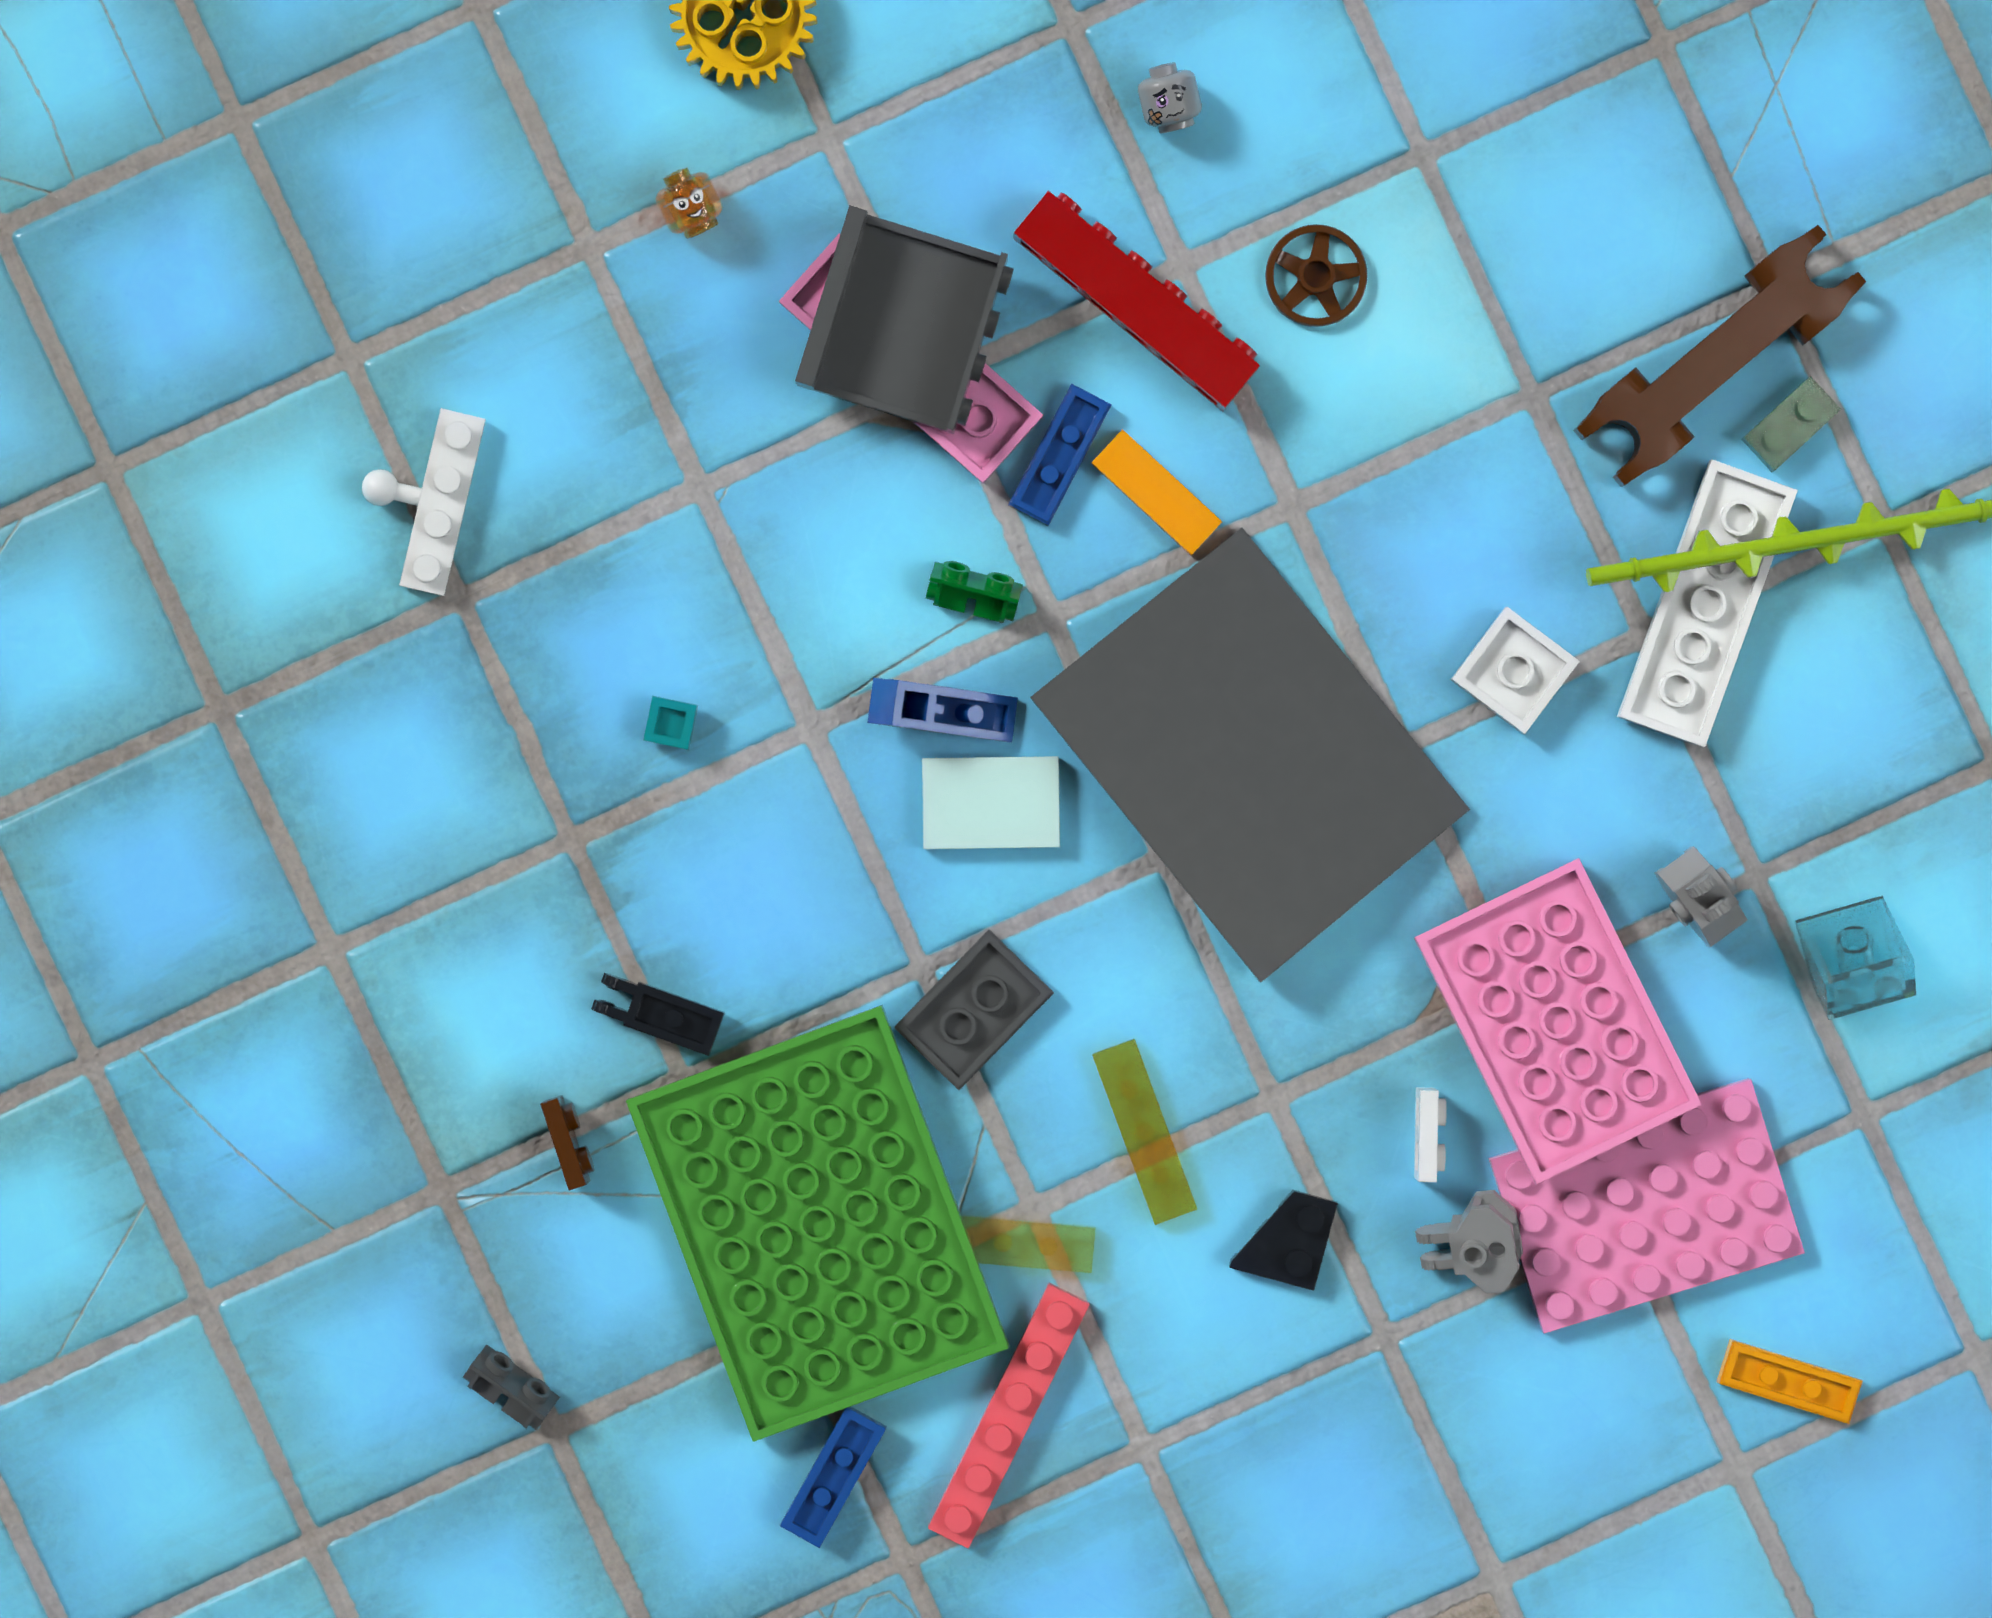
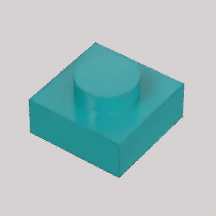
(670, 722)

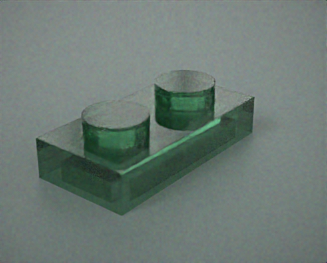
(1791, 424)

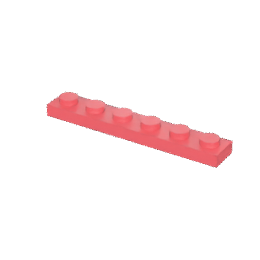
(1008, 1415)

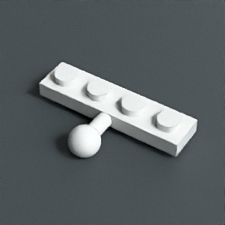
(439, 501)

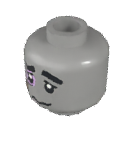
(1169, 98)

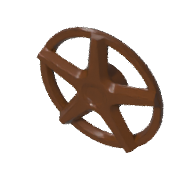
(1316, 276)

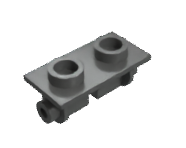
(496, 1374)

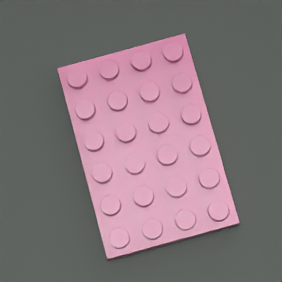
(1557, 1021)
(1653, 1212)

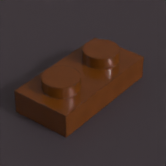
(574, 1160)

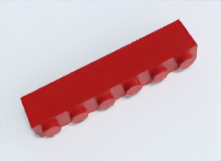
(1136, 300)

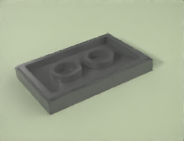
(974, 1009)

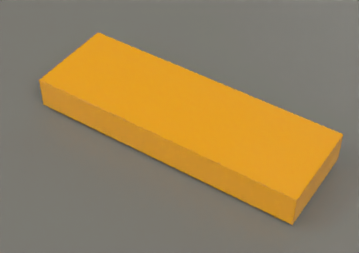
(1156, 492)
(1789, 1381)

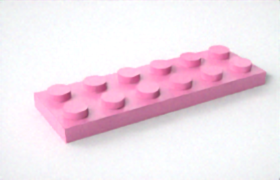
(998, 412)

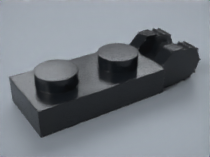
(663, 1014)

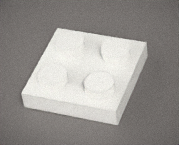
(1515, 670)

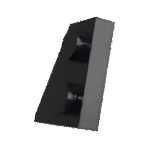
(1290, 1241)

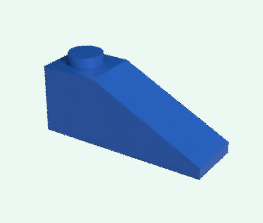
(942, 709)

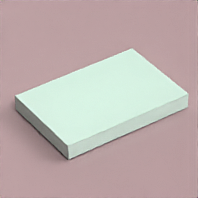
(991, 802)

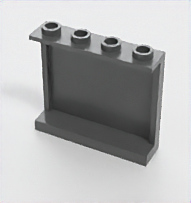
(903, 321)

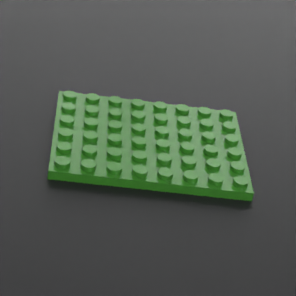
(817, 1223)

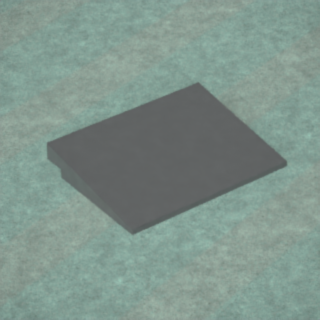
(1250, 754)

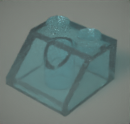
(1856, 957)

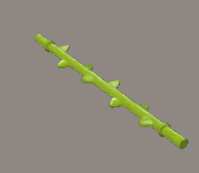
(1788, 539)

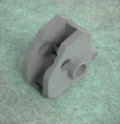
(1701, 896)
(1481, 1240)

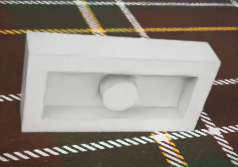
(1429, 1114)

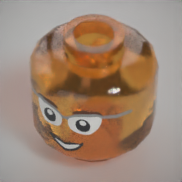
(689, 202)

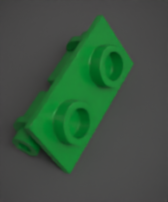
(955, 583)

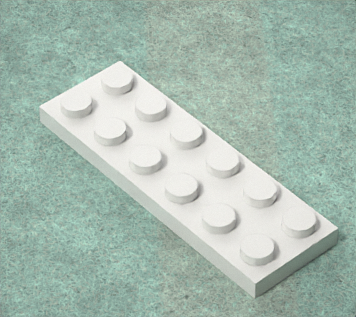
(1708, 613)

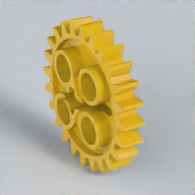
(778, 37)

